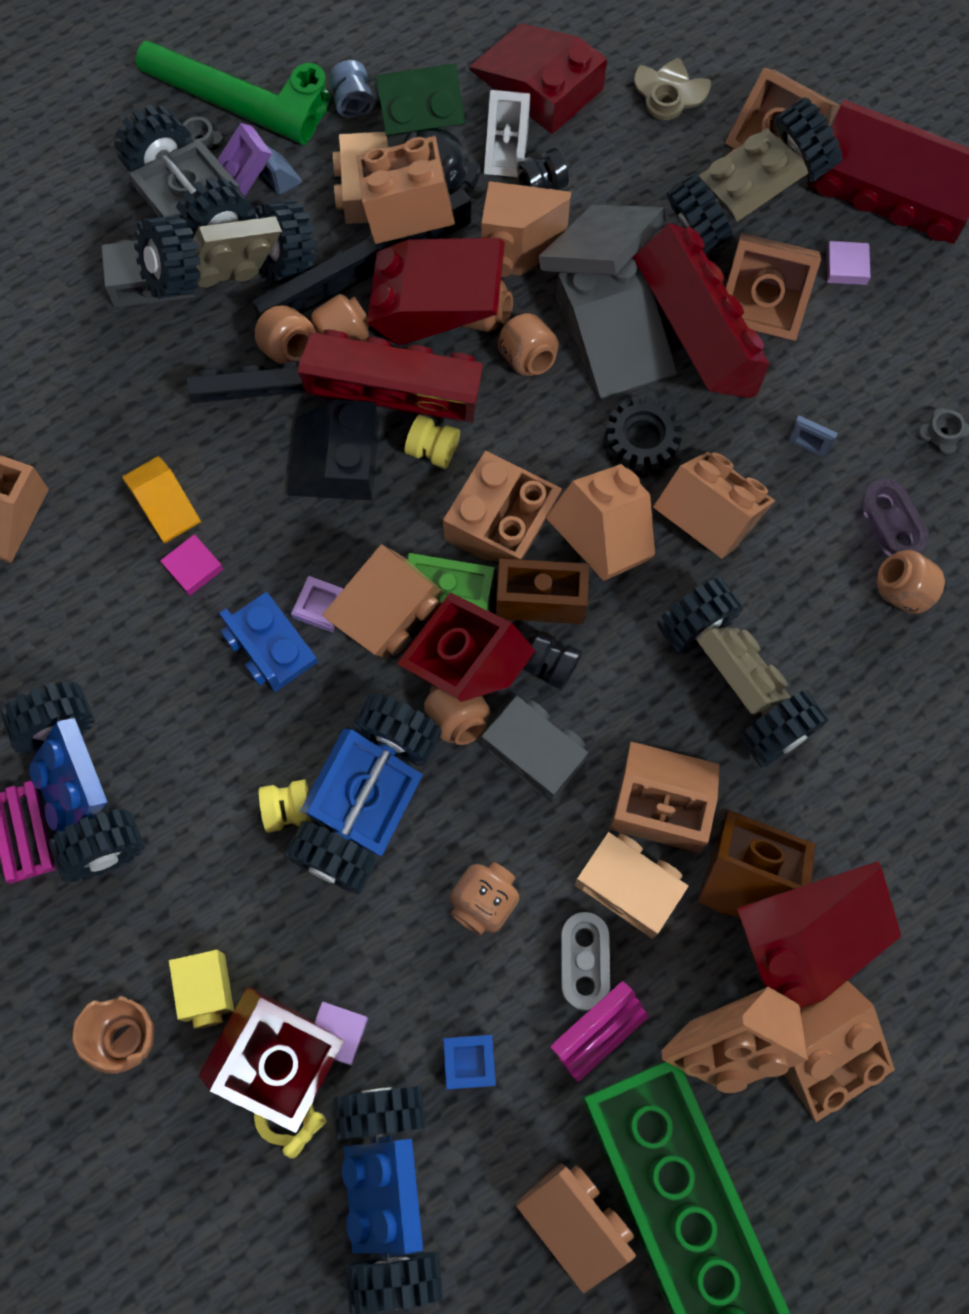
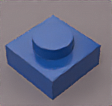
(469, 1062)

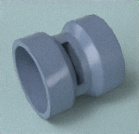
(351, 89)

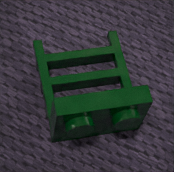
(419, 99)

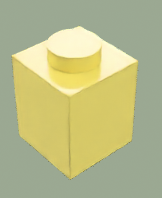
(201, 988)

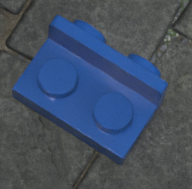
(269, 641)

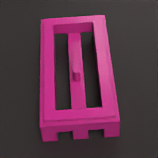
(7, 857)
(600, 1031)

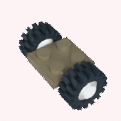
(756, 172)
(176, 265)
(701, 621)

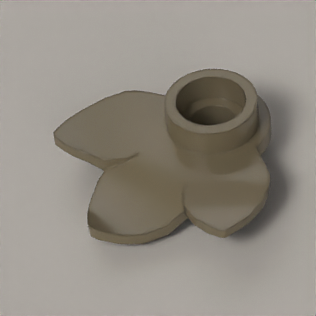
(671, 86)

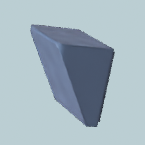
(280, 173)
(812, 436)

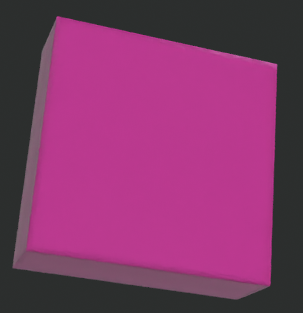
(192, 565)

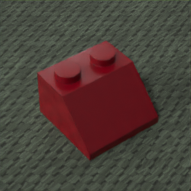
(467, 651)
(270, 1060)

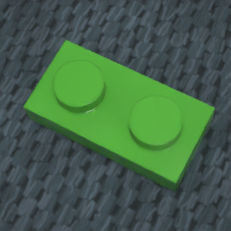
(463, 579)

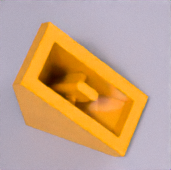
(161, 499)

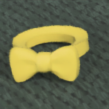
(291, 1144)

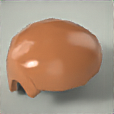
(95, 1032)

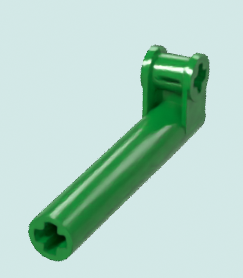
(289, 114)

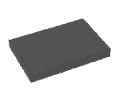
(602, 239)

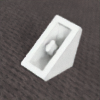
(506, 132)

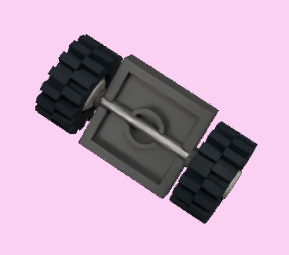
(177, 172)

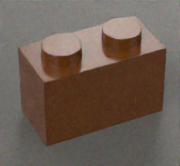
(542, 591)

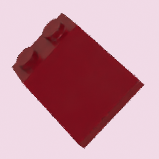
(548, 64)
(434, 286)
(821, 932)

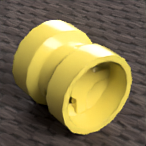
(434, 442)
(272, 806)

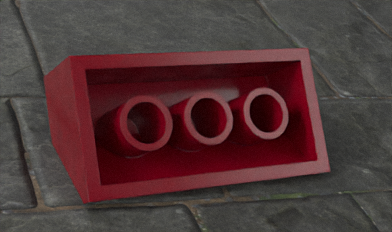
(899, 173)
(703, 312)
(391, 376)

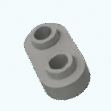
(585, 962)

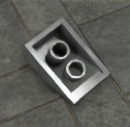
(616, 329)

